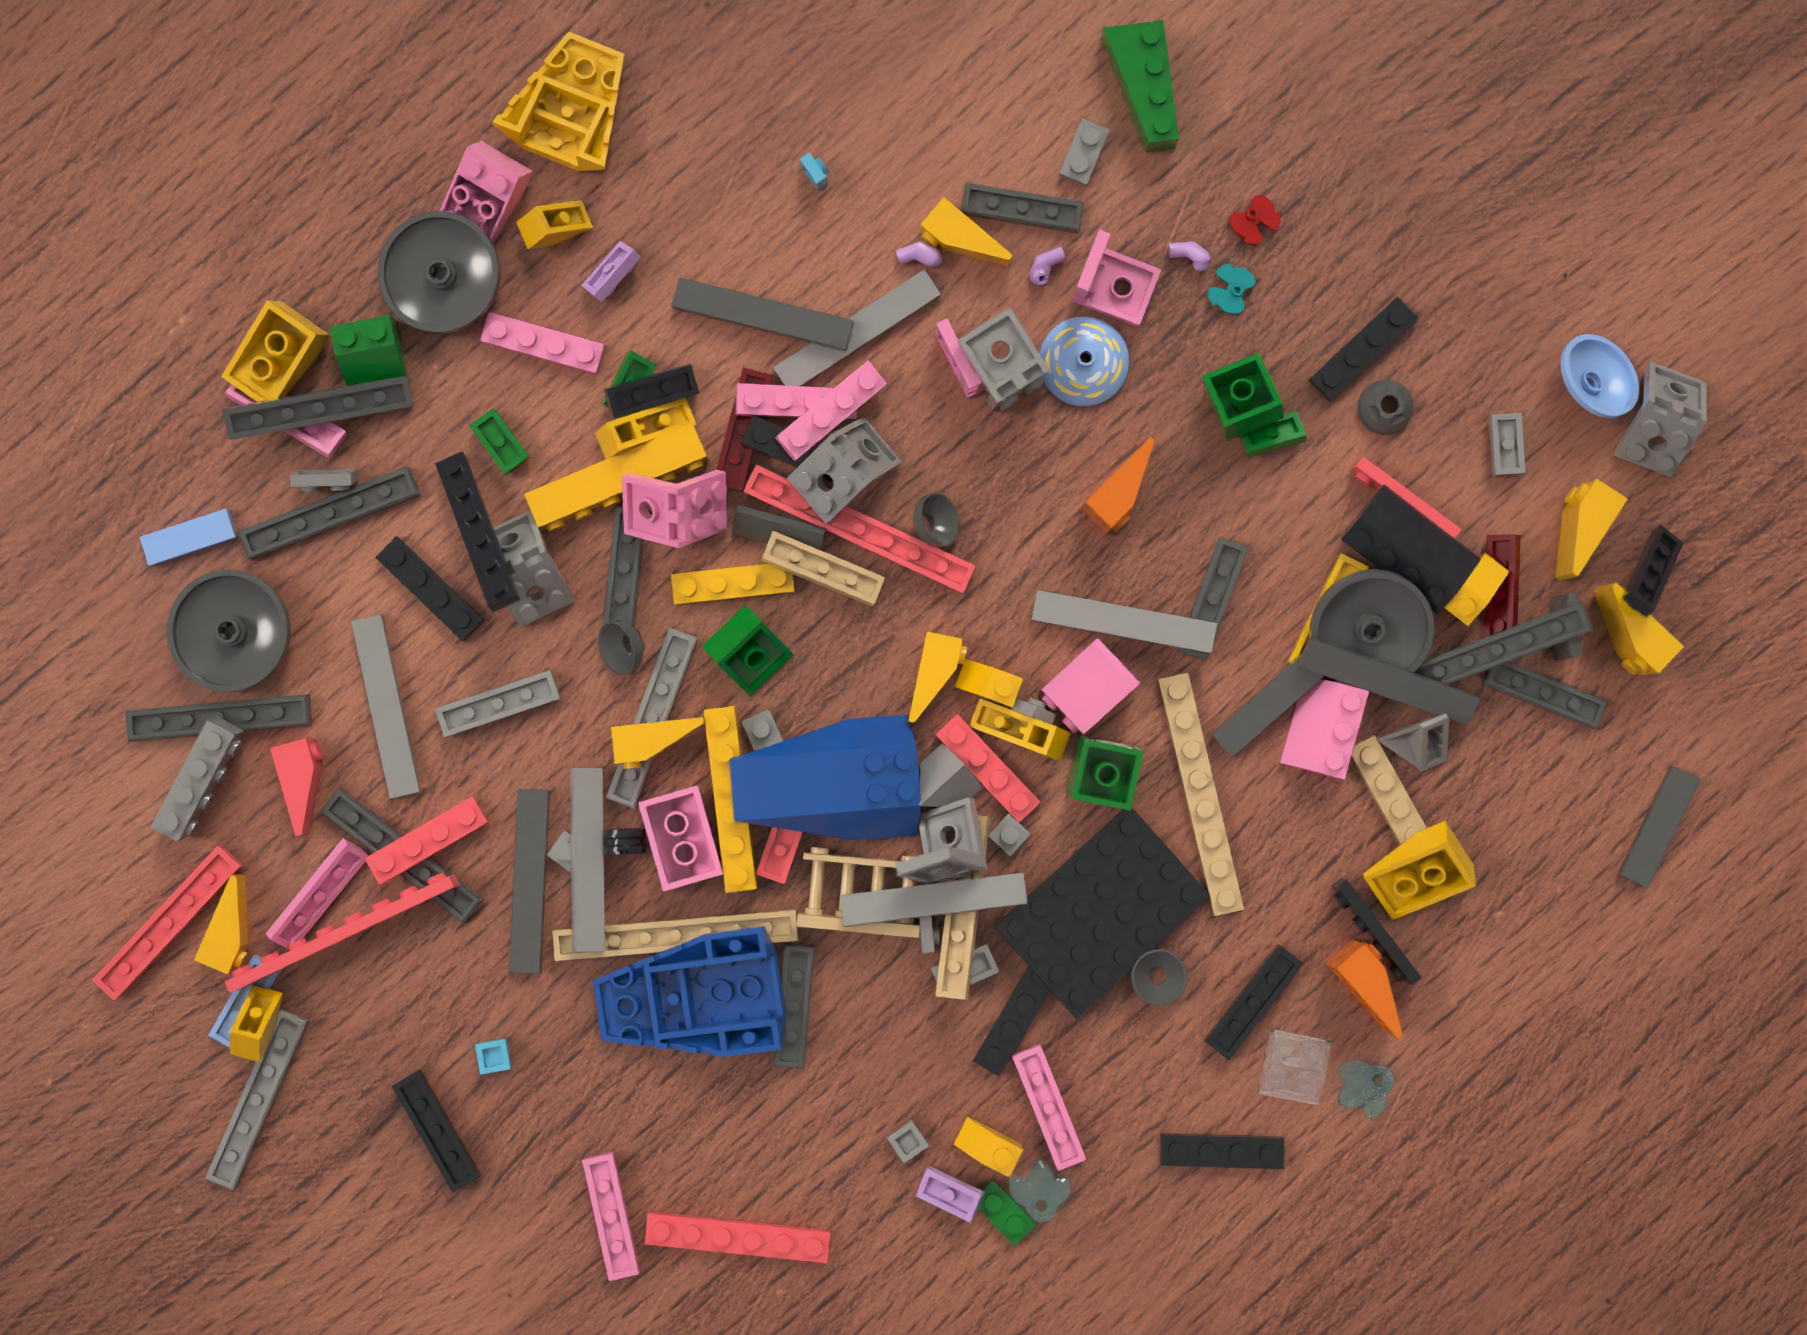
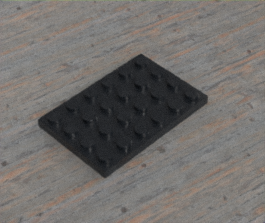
(1102, 911)

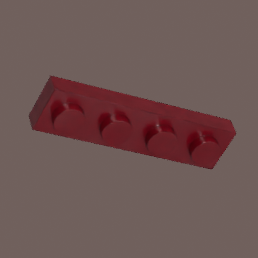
(734, 457)
(1502, 609)

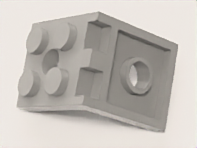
(1009, 376)
(1671, 409)
(853, 459)
(531, 567)
(944, 859)

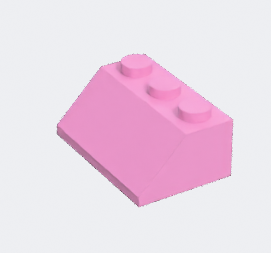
(1324, 729)
(680, 838)

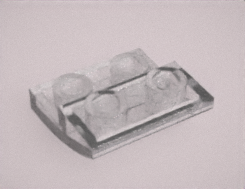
(1294, 1067)

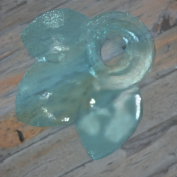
(1360, 1088)
(1039, 1186)

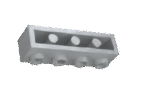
(197, 779)

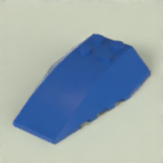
(834, 781)
(698, 997)

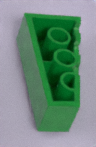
(1143, 72)

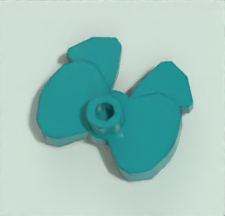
(1231, 300)

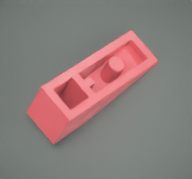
(299, 777)

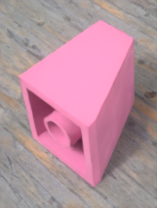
(1088, 687)

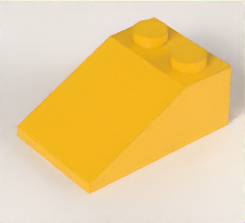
(275, 352)
(1583, 525)
(1637, 640)
(1421, 872)

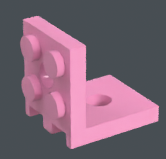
(1100, 273)
(959, 362)
(675, 508)

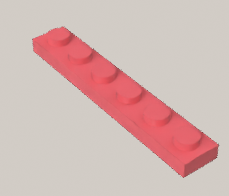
(167, 923)
(737, 1237)

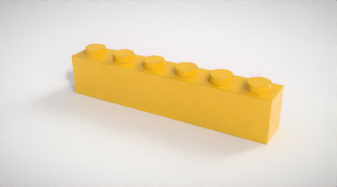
(602, 482)
(734, 836)

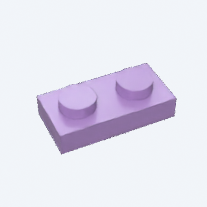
(611, 271)
(950, 1194)

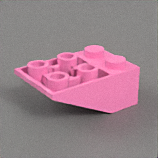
(486, 188)

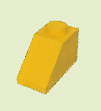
(553, 224)
(1477, 589)
(989, 683)
(255, 1023)
(989, 1146)

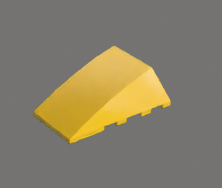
(568, 105)

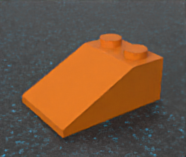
(1116, 497)
(1367, 979)

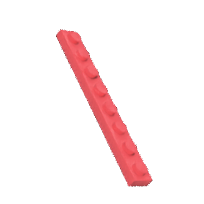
(864, 532)
(329, 936)

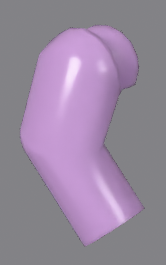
(1191, 250)
(921, 252)
(1043, 263)

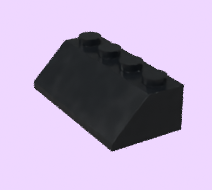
(1408, 543)

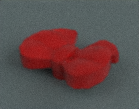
(1245, 223)

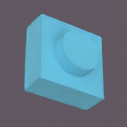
(814, 170)
(493, 1056)

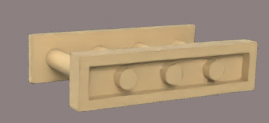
(814, 915)

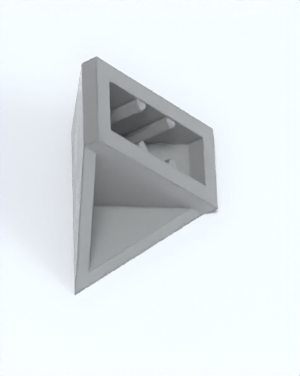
(1422, 742)
(945, 779)

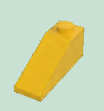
(960, 235)
(643, 426)
(938, 663)
(1020, 729)
(647, 740)
(228, 931)

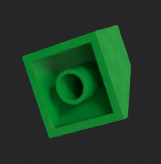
(369, 350)
(747, 650)

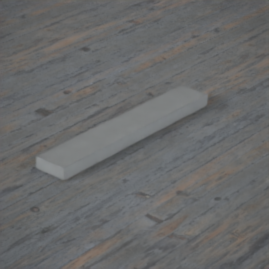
(867, 326)
(1124, 621)
(386, 706)
(655, 707)
(587, 860)
(933, 899)
(256, 1101)

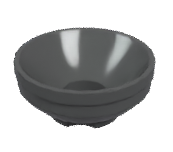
(1372, 414)
(941, 517)
(616, 649)
(1170, 988)

